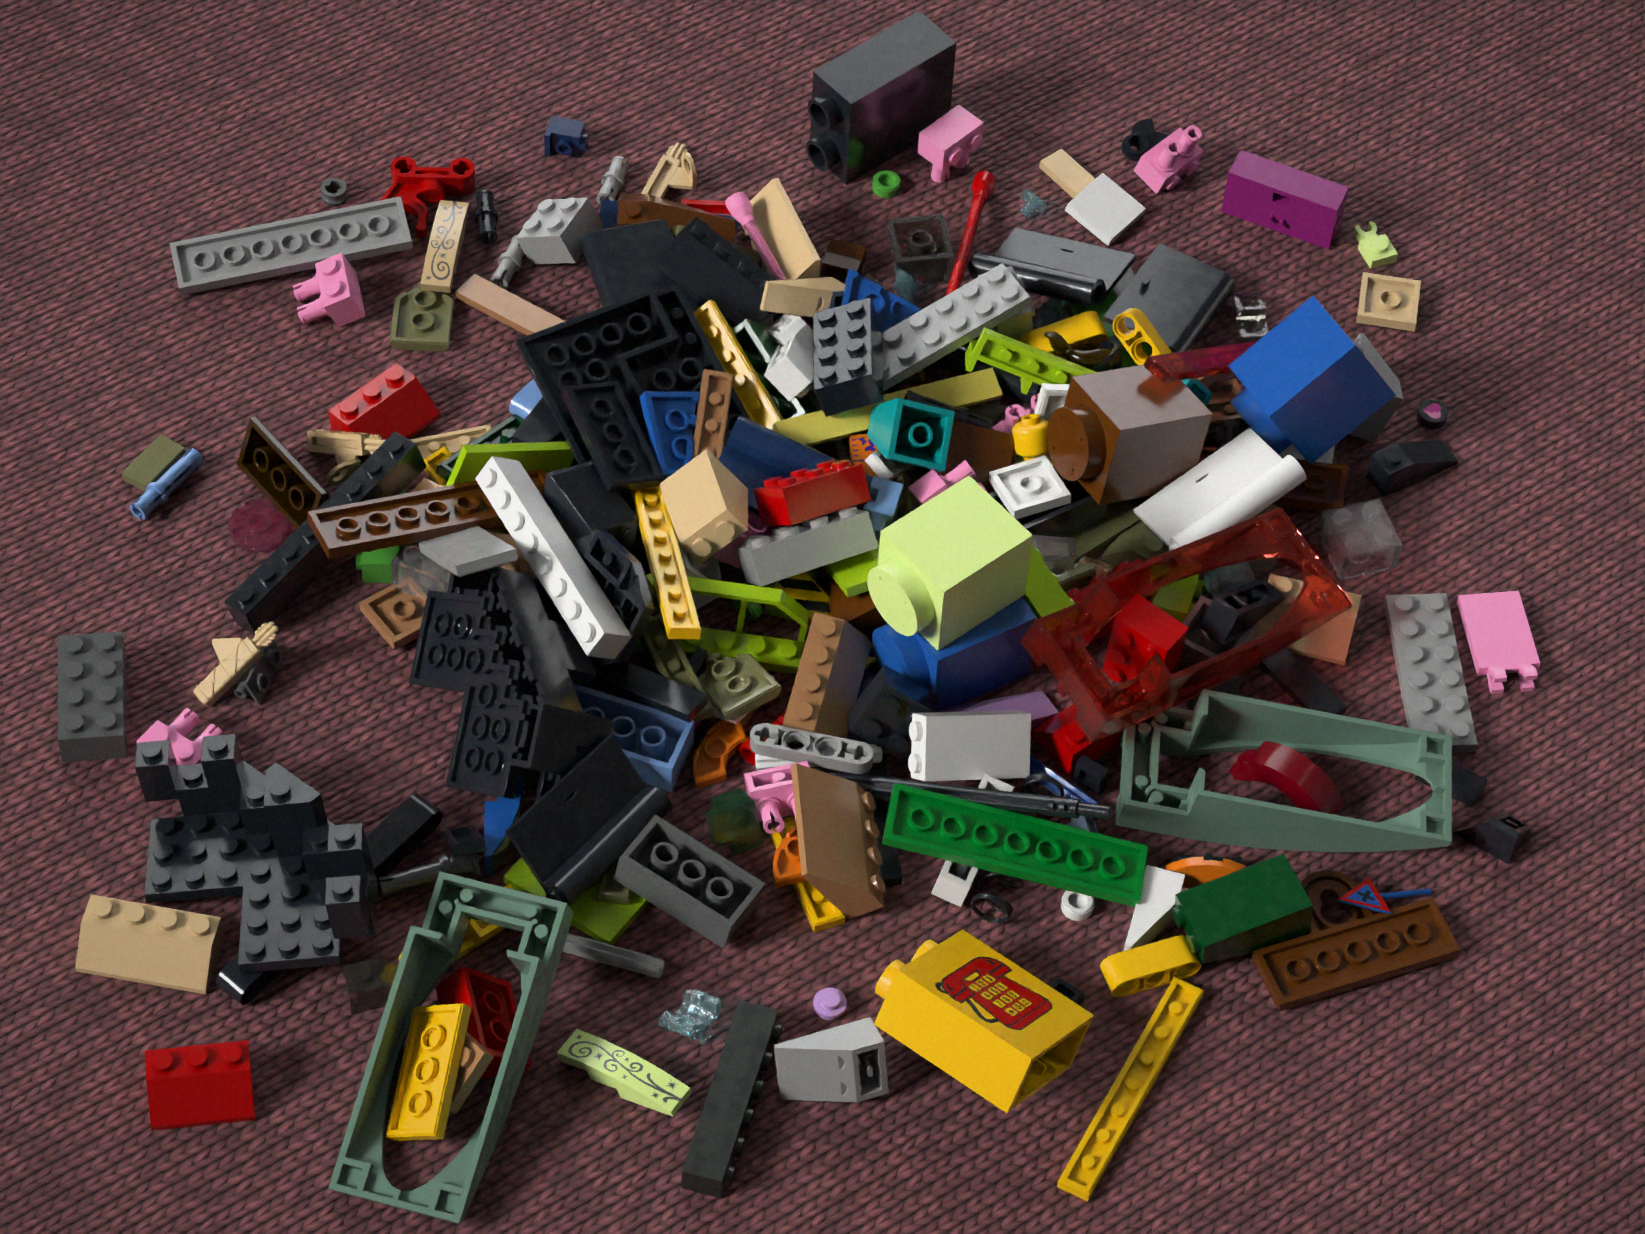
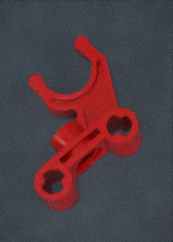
(428, 186)

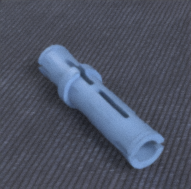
(158, 491)

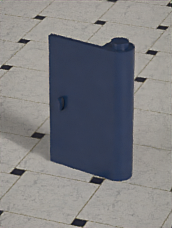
(761, 453)

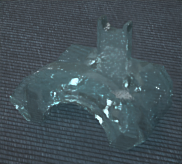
(693, 1016)

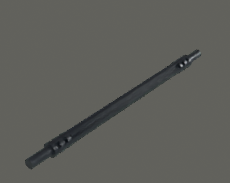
(995, 798)

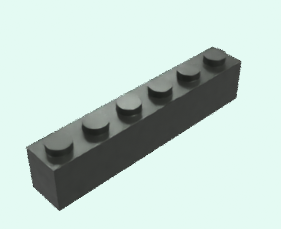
(730, 1100)

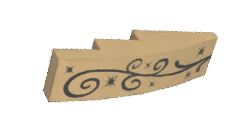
(444, 246)

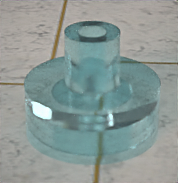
(1032, 203)

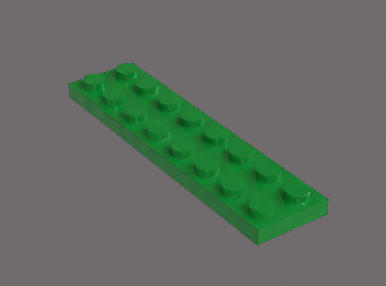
(1015, 845)

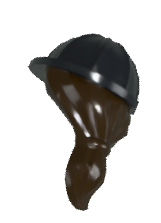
(1094, 357)

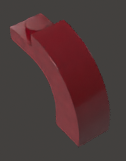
(1290, 773)

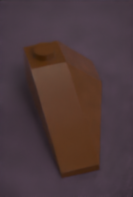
(646, 207)
(856, 610)

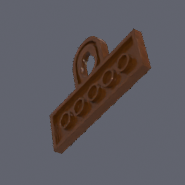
(1355, 952)

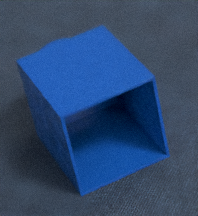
(1307, 384)
(967, 666)

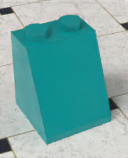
(911, 432)

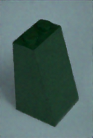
(1244, 911)

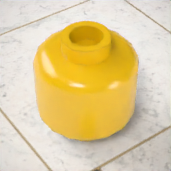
(1031, 437)

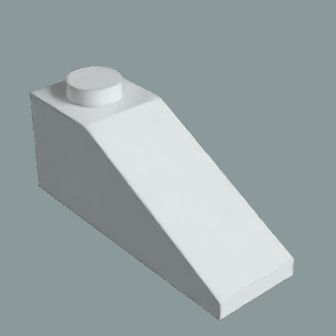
(1156, 906)

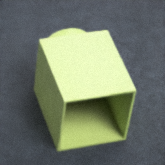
(950, 565)

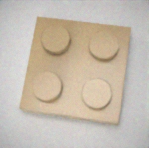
(1388, 301)

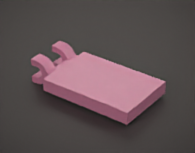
(1499, 638)

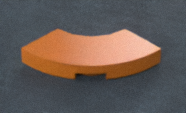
(714, 752)
(787, 861)
(1200, 871)

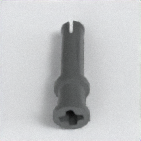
(429, 873)

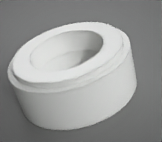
(1077, 905)

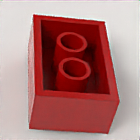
(811, 493)
(1139, 634)

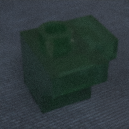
(734, 821)

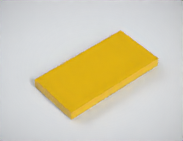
(428, 1072)

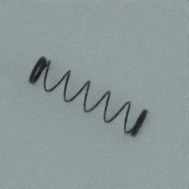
(1042, 777)

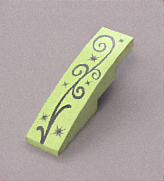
(628, 1073)

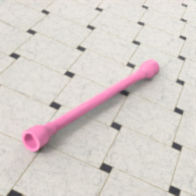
(742, 211)

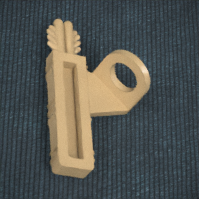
(672, 172)
(346, 447)
(235, 659)

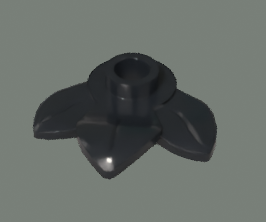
(1143, 138)

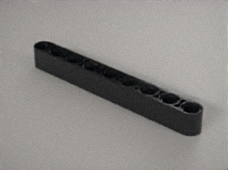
(387, 846)

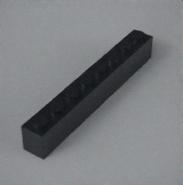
(301, 556)

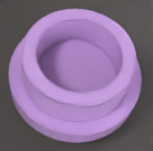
(829, 1003)

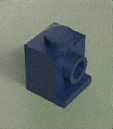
(565, 137)

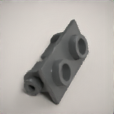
(258, 679)

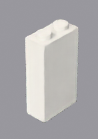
(970, 744)

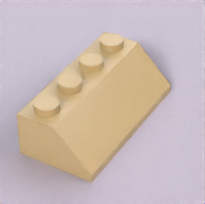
(784, 233)
(149, 944)

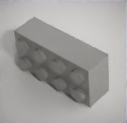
(806, 546)

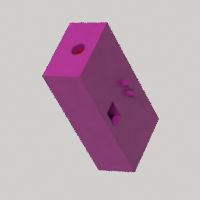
(1284, 199)

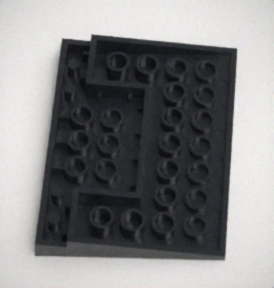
(638, 341)

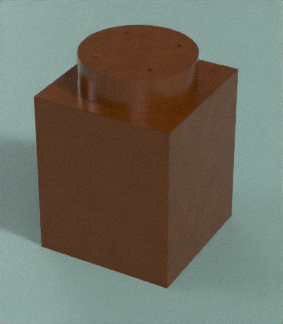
(1126, 433)

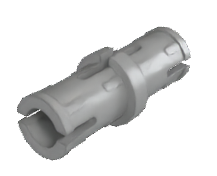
(613, 179)
(508, 264)

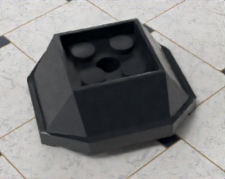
(624, 585)

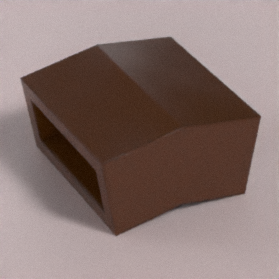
(841, 257)

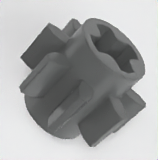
(1229, 430)

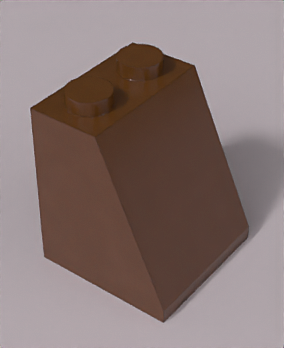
(981, 448)

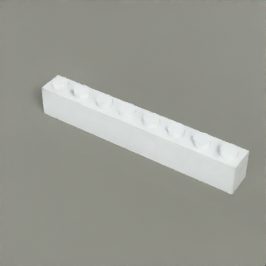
(553, 558)

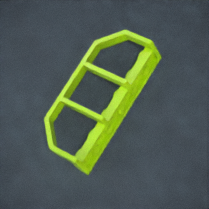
(1021, 360)
(770, 652)

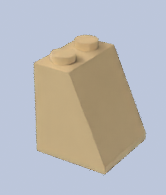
(705, 505)

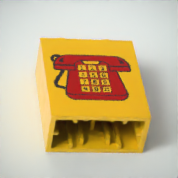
(981, 1018)

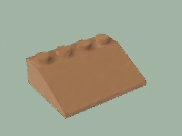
(838, 840)

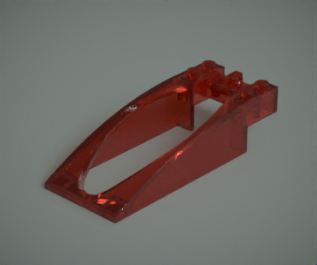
(1106, 709)

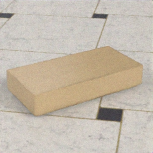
(1066, 172)

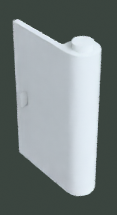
(1221, 491)

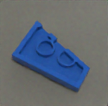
(888, 306)
(670, 427)

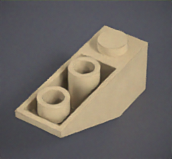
(802, 296)

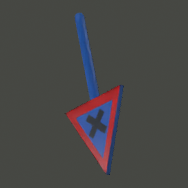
(1367, 896)

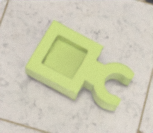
(1374, 248)

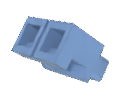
(884, 503)

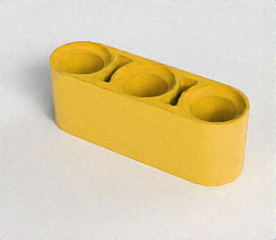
(1076, 330)
(1143, 332)
(1149, 966)

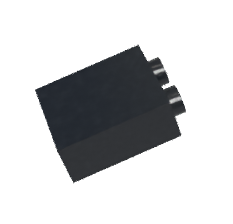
(880, 97)

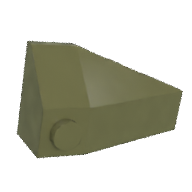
(1133, 544)

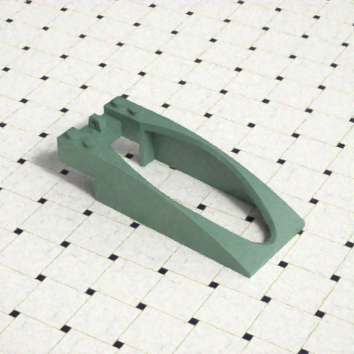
(1242, 723)
(422, 963)

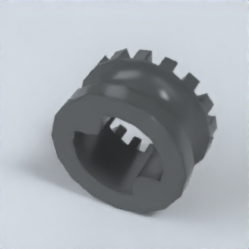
(334, 198)

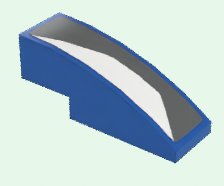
(497, 819)

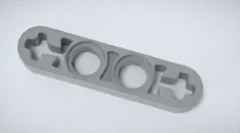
(812, 744)

